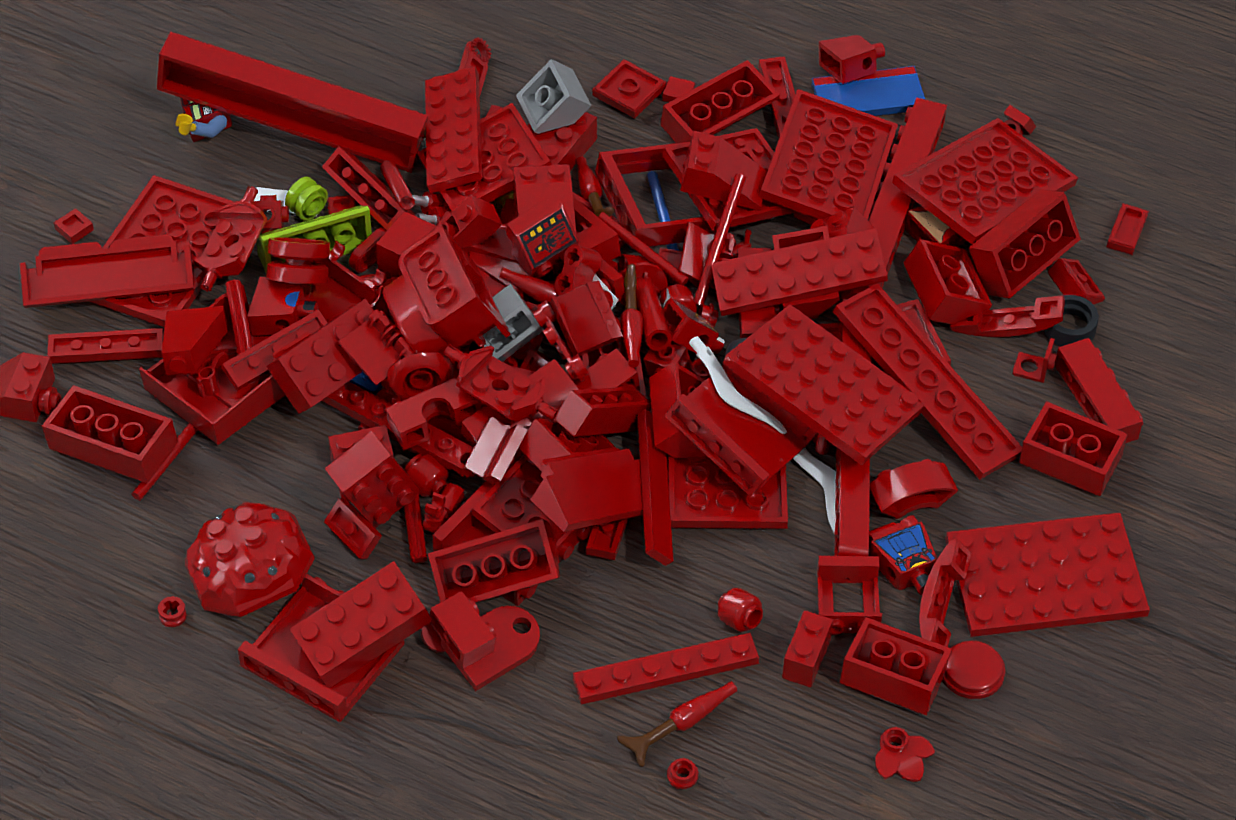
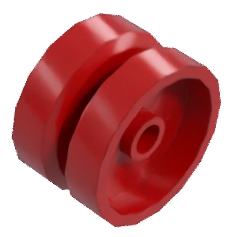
(298, 263)

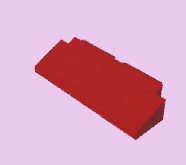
(92, 273)
(590, 488)

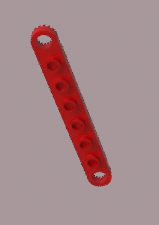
(372, 412)

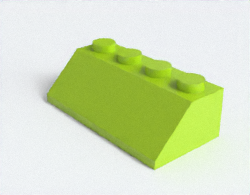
(346, 226)

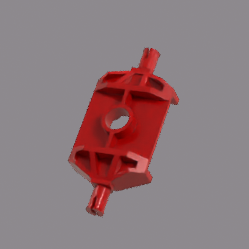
(238, 223)
(483, 372)

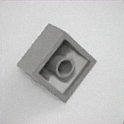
(553, 98)

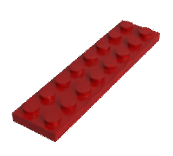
(921, 369)

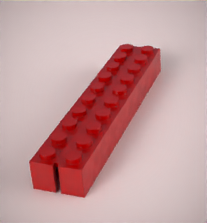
(290, 101)

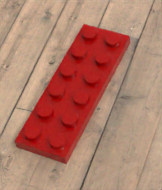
(453, 130)
(799, 272)

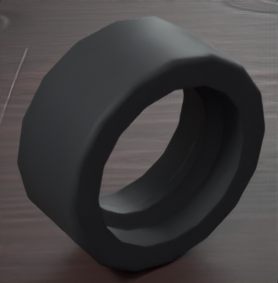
(1084, 309)

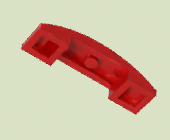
(1014, 321)
(949, 566)

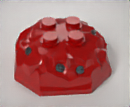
(248, 559)

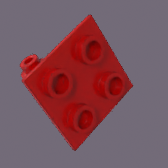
(696, 251)
(376, 346)

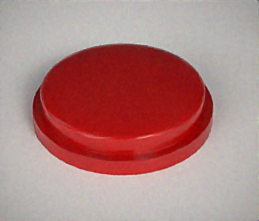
(974, 670)

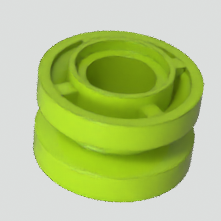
(306, 198)

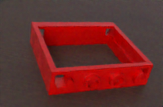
(634, 160)

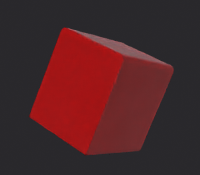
(399, 237)

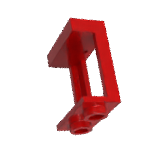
(848, 570)

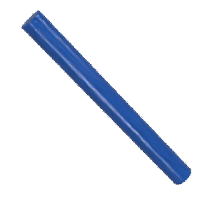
(659, 201)

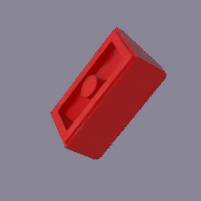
(1074, 280)

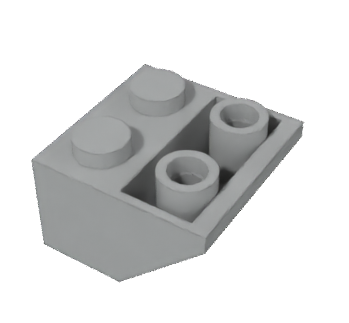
(518, 320)

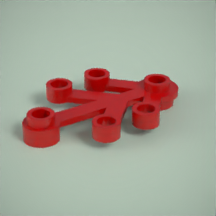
(575, 365)

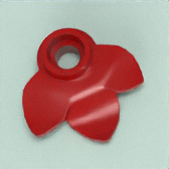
(902, 759)

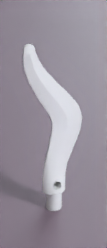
(727, 390)
(825, 477)

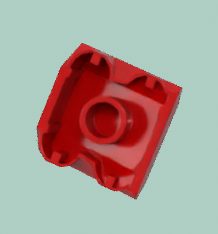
(587, 318)

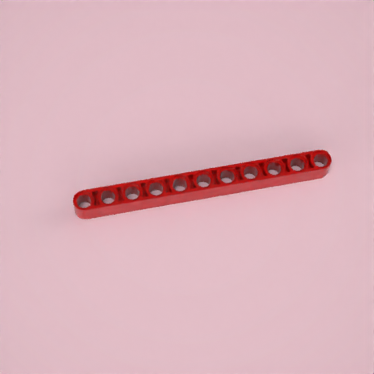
(851, 485)

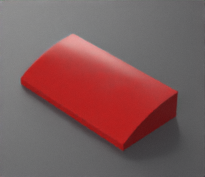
(556, 391)

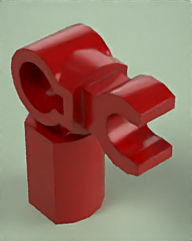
(442, 507)

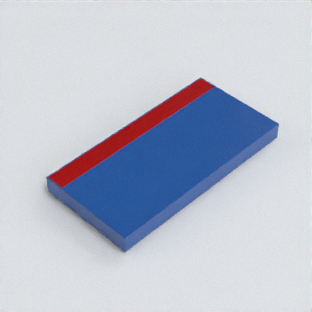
(876, 94)

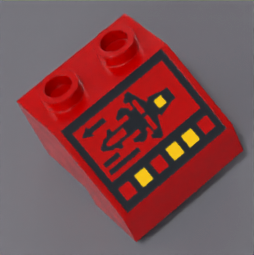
(541, 236)

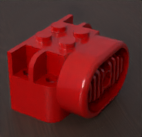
(441, 297)

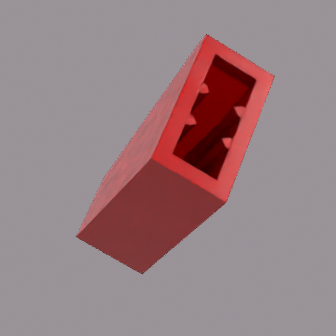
(191, 337)

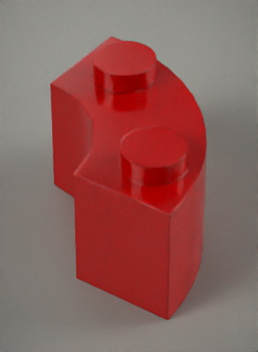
(913, 487)

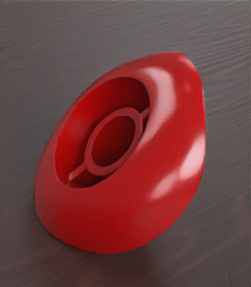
(419, 373)

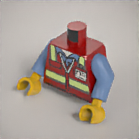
(201, 120)

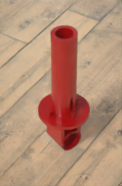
(650, 283)

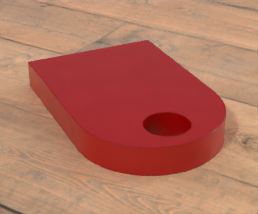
(509, 648)

